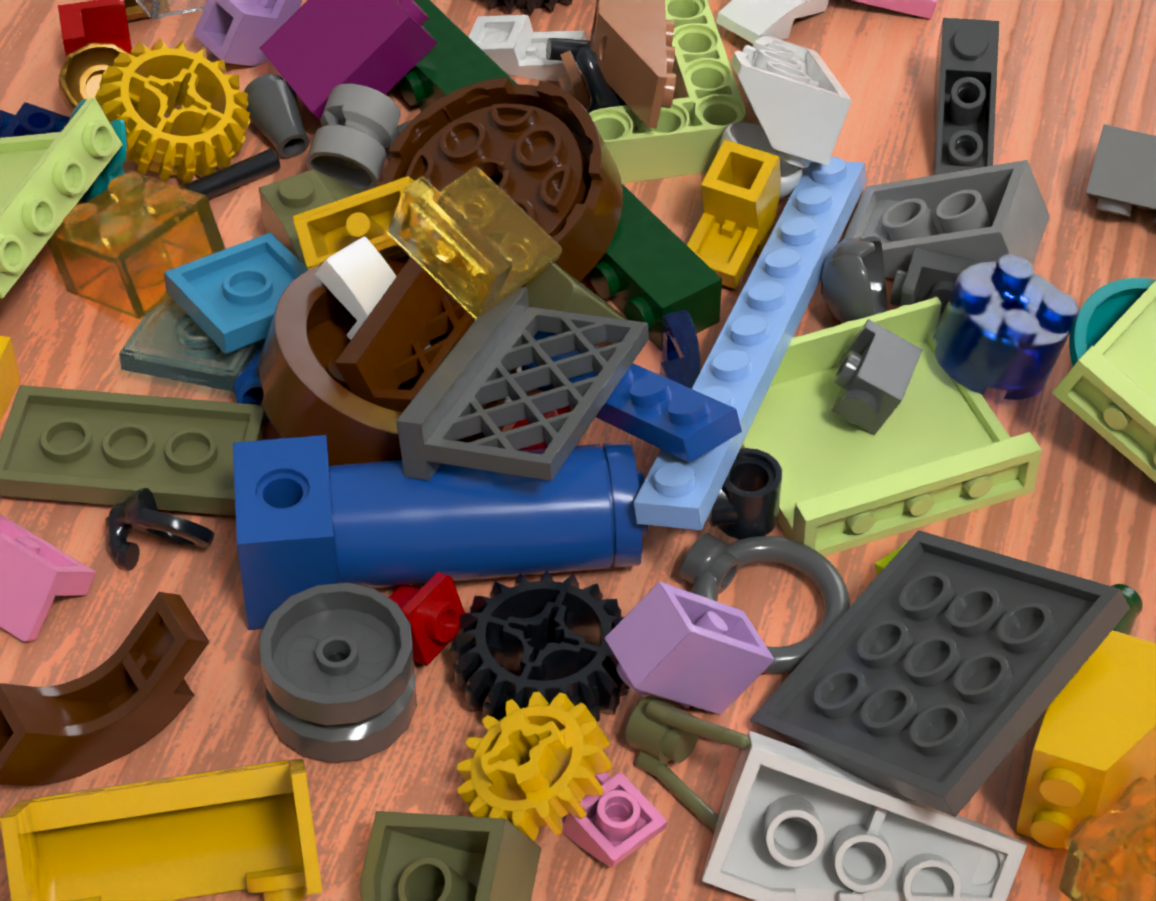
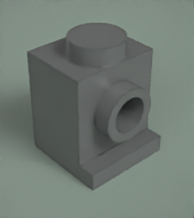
(874, 376)

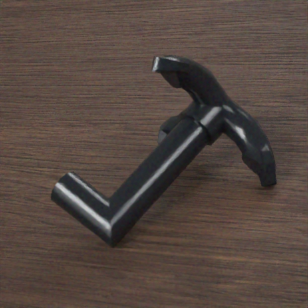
(600, 93)

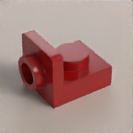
(432, 614)

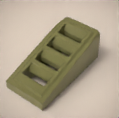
(561, 292)

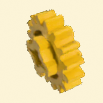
(535, 764)

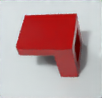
(94, 23)

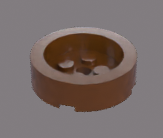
(539, 144)
(307, 391)

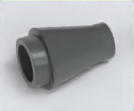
(277, 114)

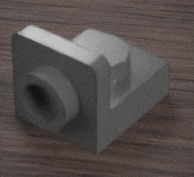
(928, 277)

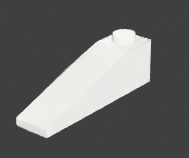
(793, 99)

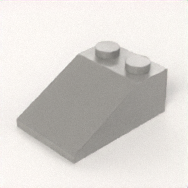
(955, 213)

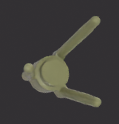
(671, 734)

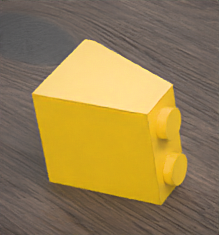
(1092, 740)

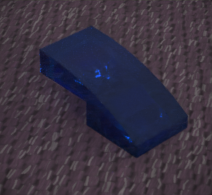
(680, 349)

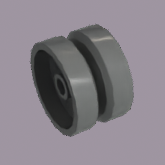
(338, 672)

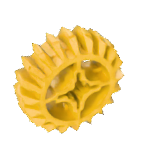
(194, 137)

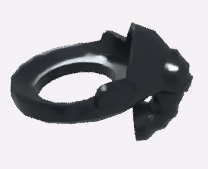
(140, 514)

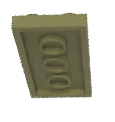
(112, 444)

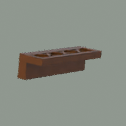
(395, 335)

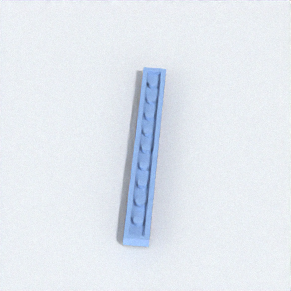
(756, 338)

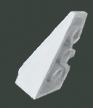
(822, 834)

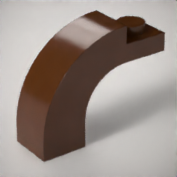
(109, 711)

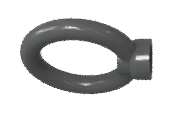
(713, 565)

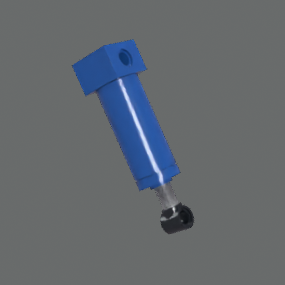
(382, 530)

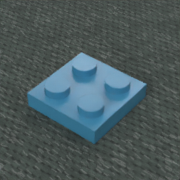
(235, 289)

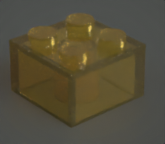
(128, 238)

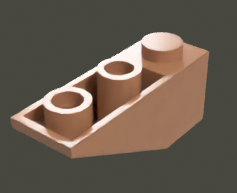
(636, 54)

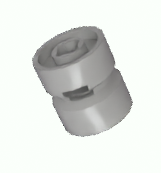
(353, 135)

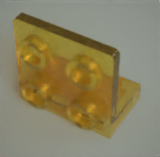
(471, 239)

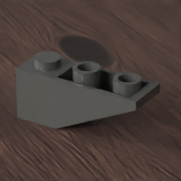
(965, 94)

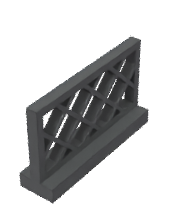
(480, 371)

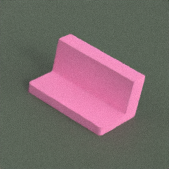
(32, 577)

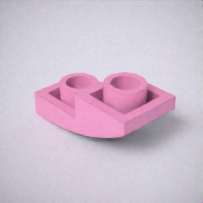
(615, 821)

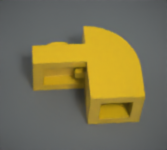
(738, 209)

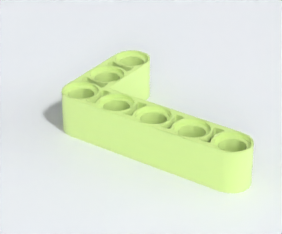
(701, 107)

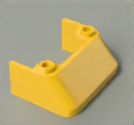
(168, 838)

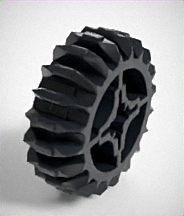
(546, 641)

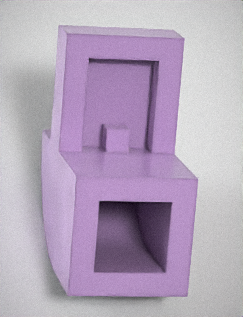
(240, 27)

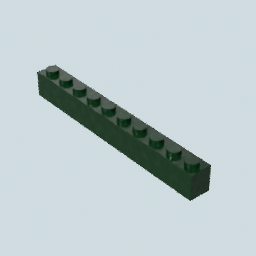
(646, 264)

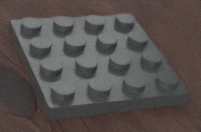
(940, 668)

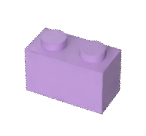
(688, 649)

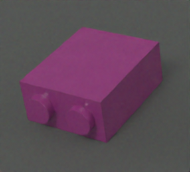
(348, 44)

